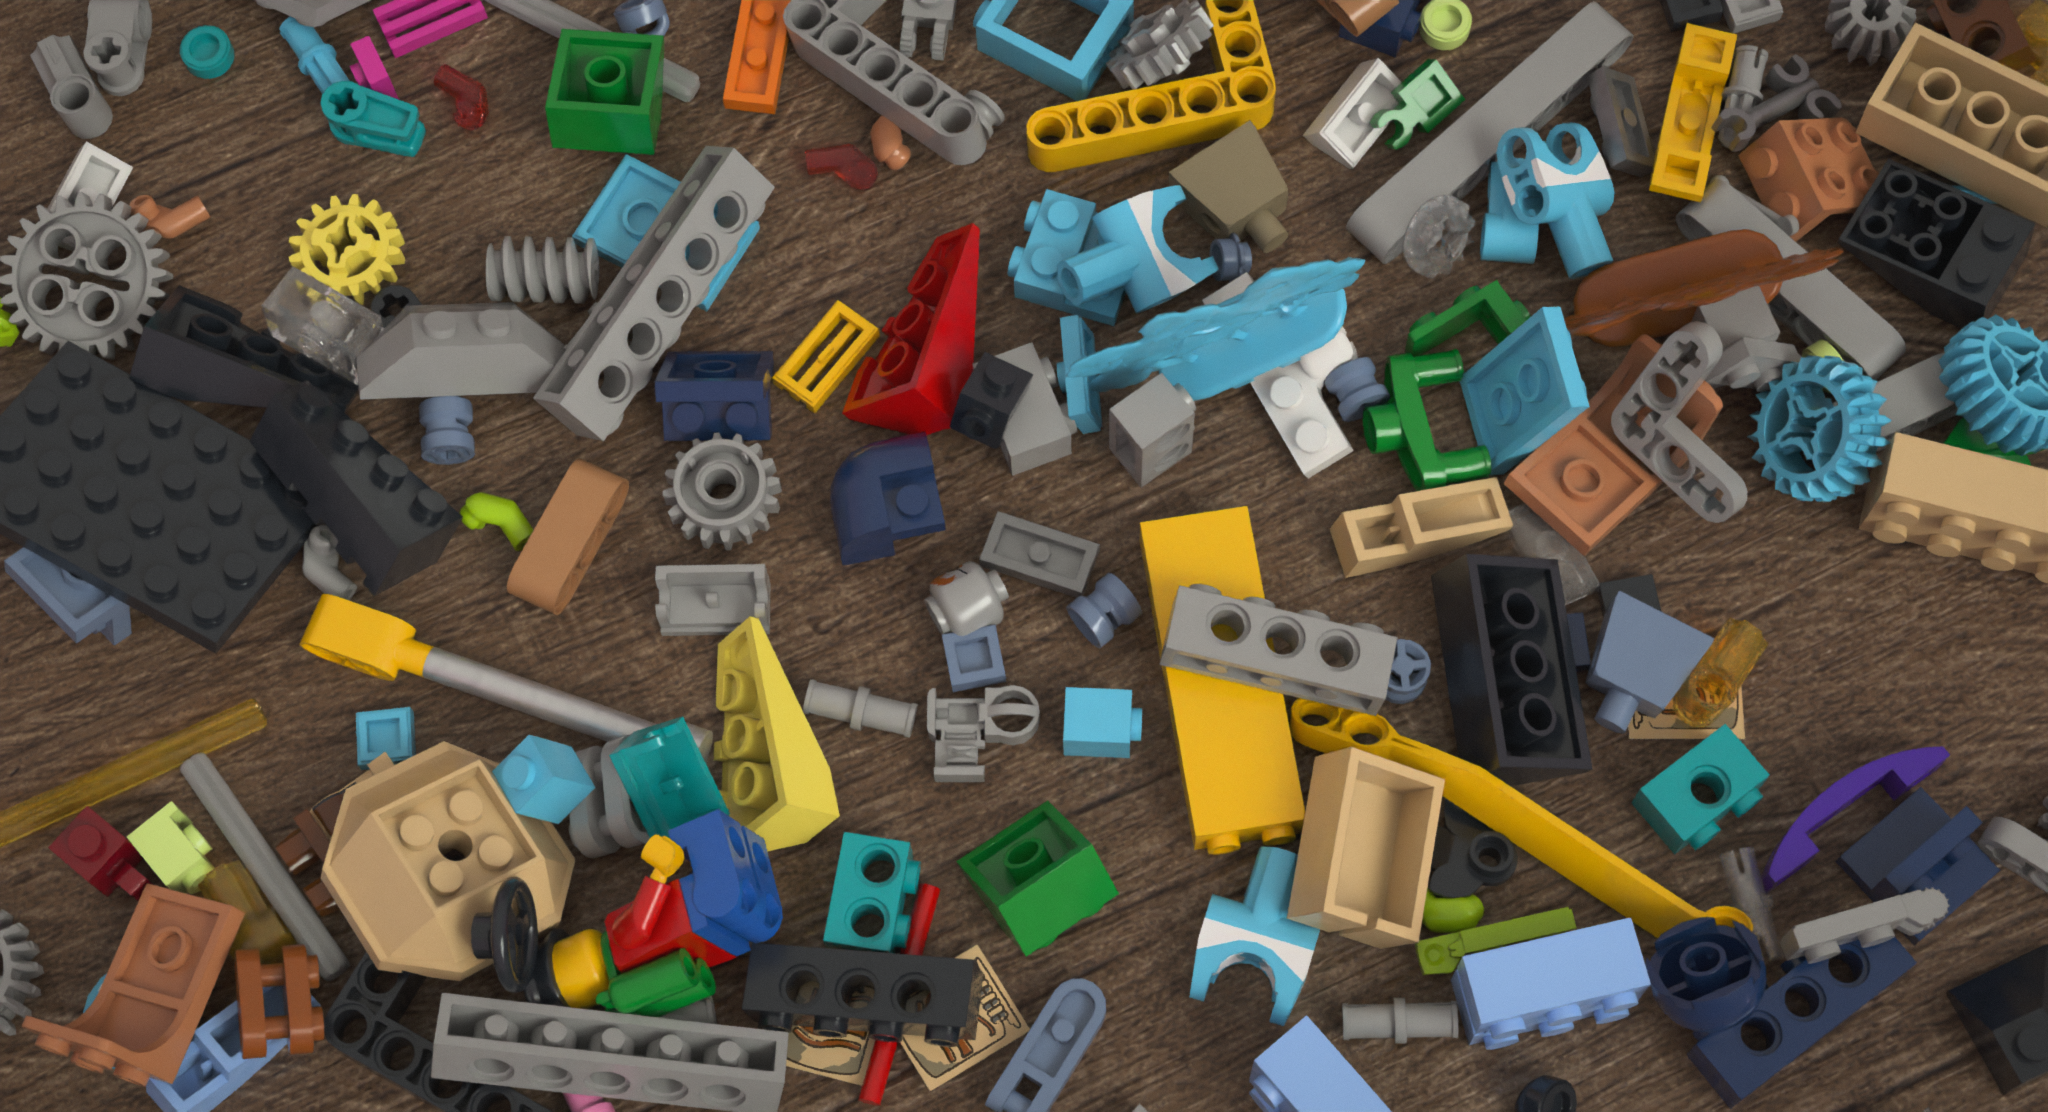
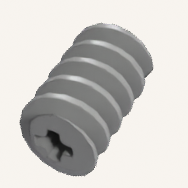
(542, 271)

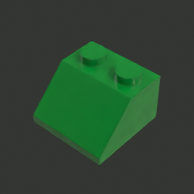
(606, 91)
(1038, 878)

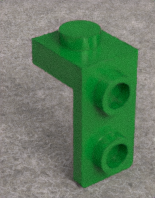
(1489, 305)

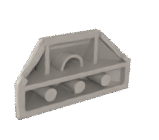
(458, 353)

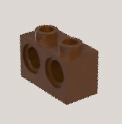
(1984, 22)

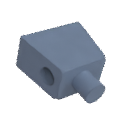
(1641, 660)

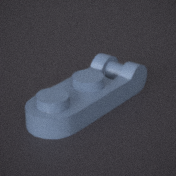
(1051, 1047)

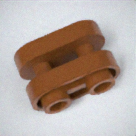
(301, 1021)

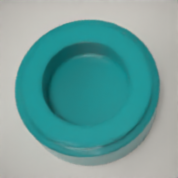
(207, 52)

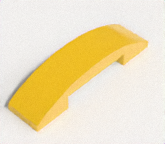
(1690, 111)

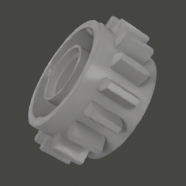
(714, 464)

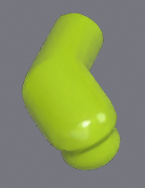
(498, 511)
(1451, 914)

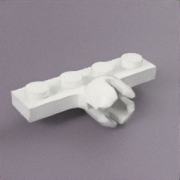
(1295, 396)

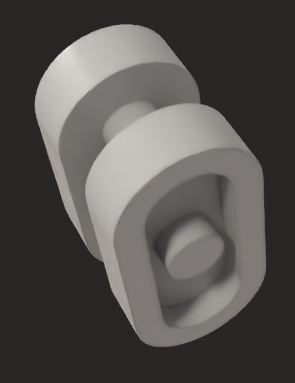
(607, 814)

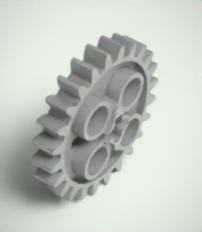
(97, 233)

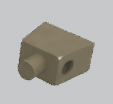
(1235, 189)

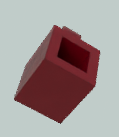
(100, 854)

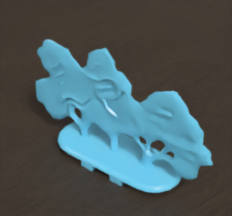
(1232, 342)

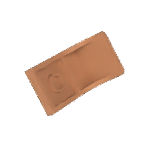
(1585, 476)
(151, 989)

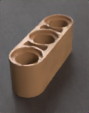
(567, 536)

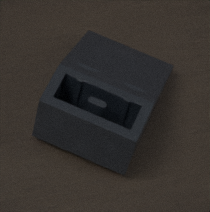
(1937, 243)

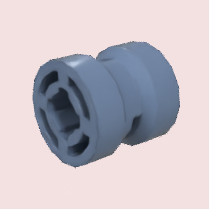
(446, 431)
(1104, 610)

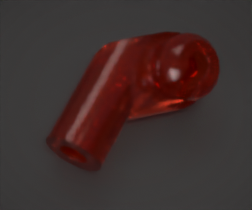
(469, 94)
(844, 161)

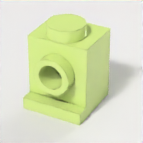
(173, 849)

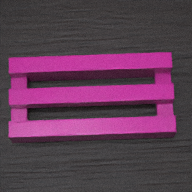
(405, 14)

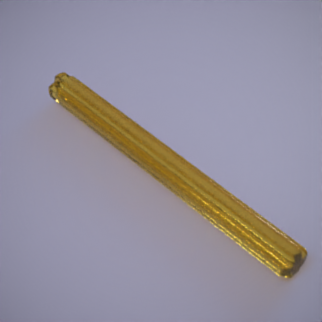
(130, 770)

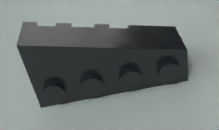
(354, 487)

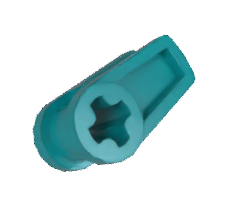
(372, 119)

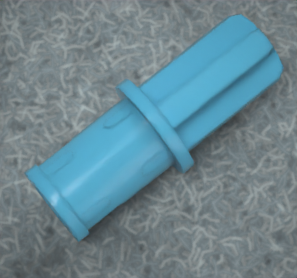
(313, 54)

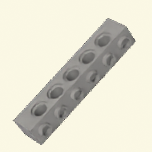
(630, 301)
(608, 1054)

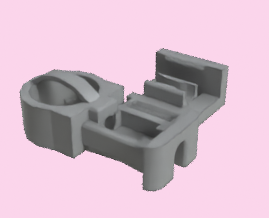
(965, 720)

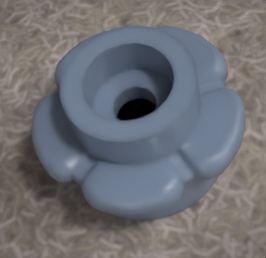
(1231, 256)

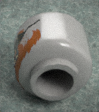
(966, 599)

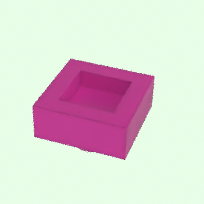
(370, 70)

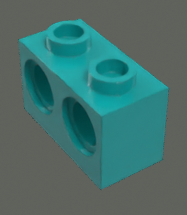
(856, 896)

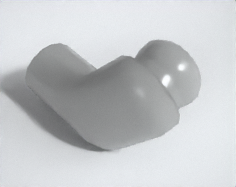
(321, 564)

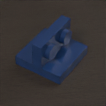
(715, 394)
(1920, 850)

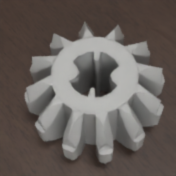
(1869, 27)

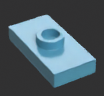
(1081, 401)

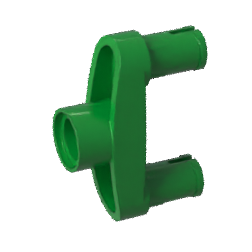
(1404, 427)

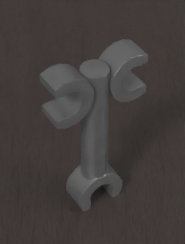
(1793, 91)

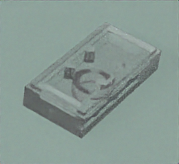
(1537, 539)

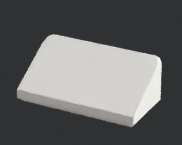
(1344, 125)
(93, 174)

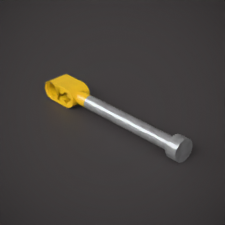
(384, 644)

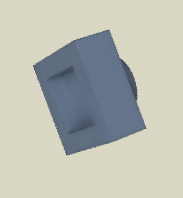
(974, 659)

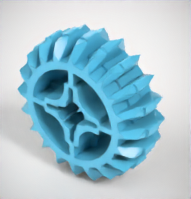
(1999, 383)
(1836, 438)

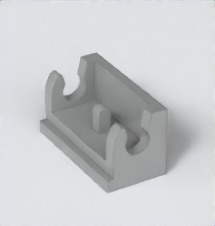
(711, 598)

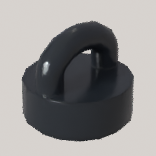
(1547, 1095)

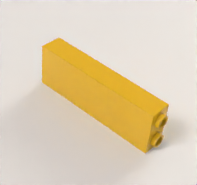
(1227, 735)

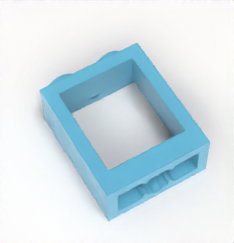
(1068, 77)

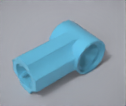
(1503, 234)

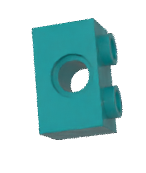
(1717, 762)

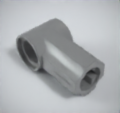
(72, 87)

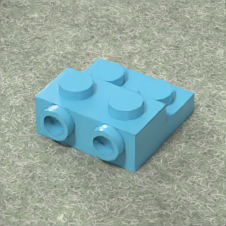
(1058, 231)

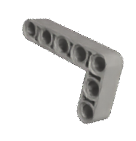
(835, 43)

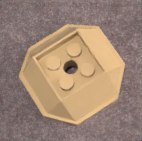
(409, 899)

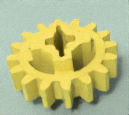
(336, 233)

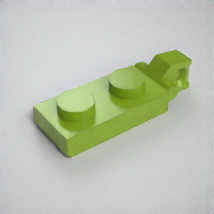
(1444, 952)

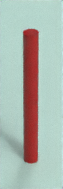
(884, 1052)

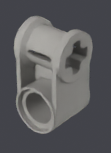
(118, 43)

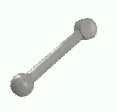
(1787, 223)

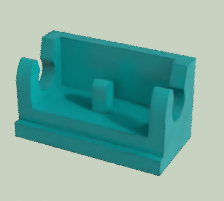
(666, 776)

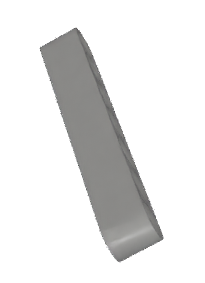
(1465, 150)

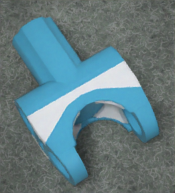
(1561, 192)
(1133, 255)
(1258, 934)

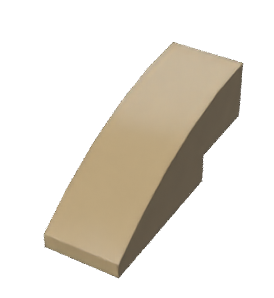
(1419, 526)

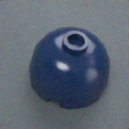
(1707, 974)

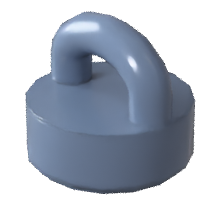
(639, 13)

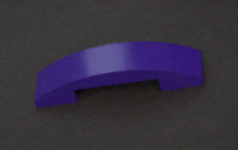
(1894, 772)

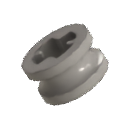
(988, 111)

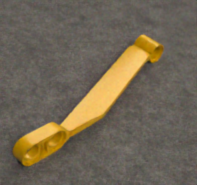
(1514, 817)

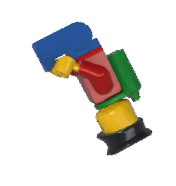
(670, 935)

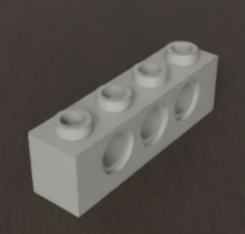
(1250, 661)

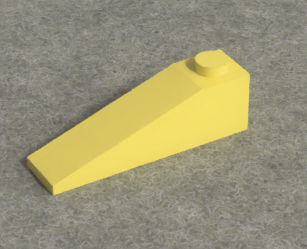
(768, 754)

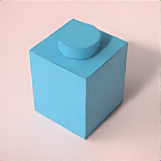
(1100, 722)
(543, 779)

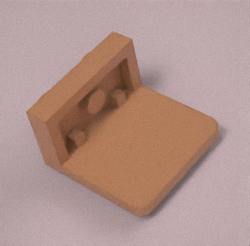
(1809, 169)

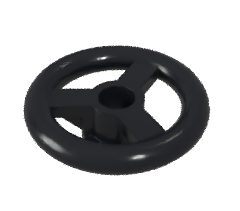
(507, 937)

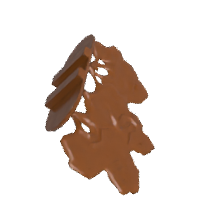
(1664, 287)

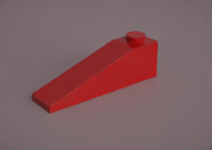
(928, 344)

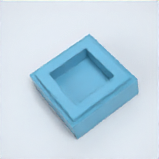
(386, 732)

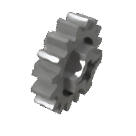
(1160, 44)

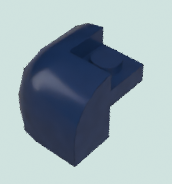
(884, 496)

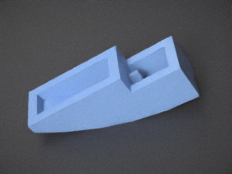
(214, 1061)

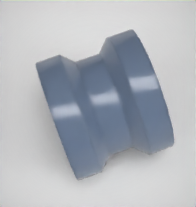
(1356, 388)
(1408, 659)

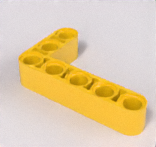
(1167, 101)

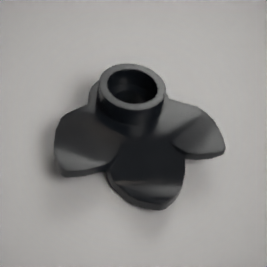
(1458, 852)

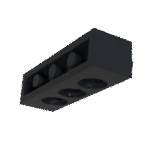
(780, 971)

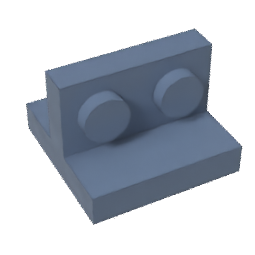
(68, 599)

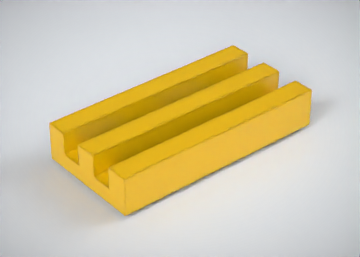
(800, 389)

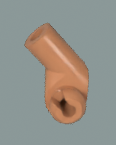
(888, 144)
(169, 221)

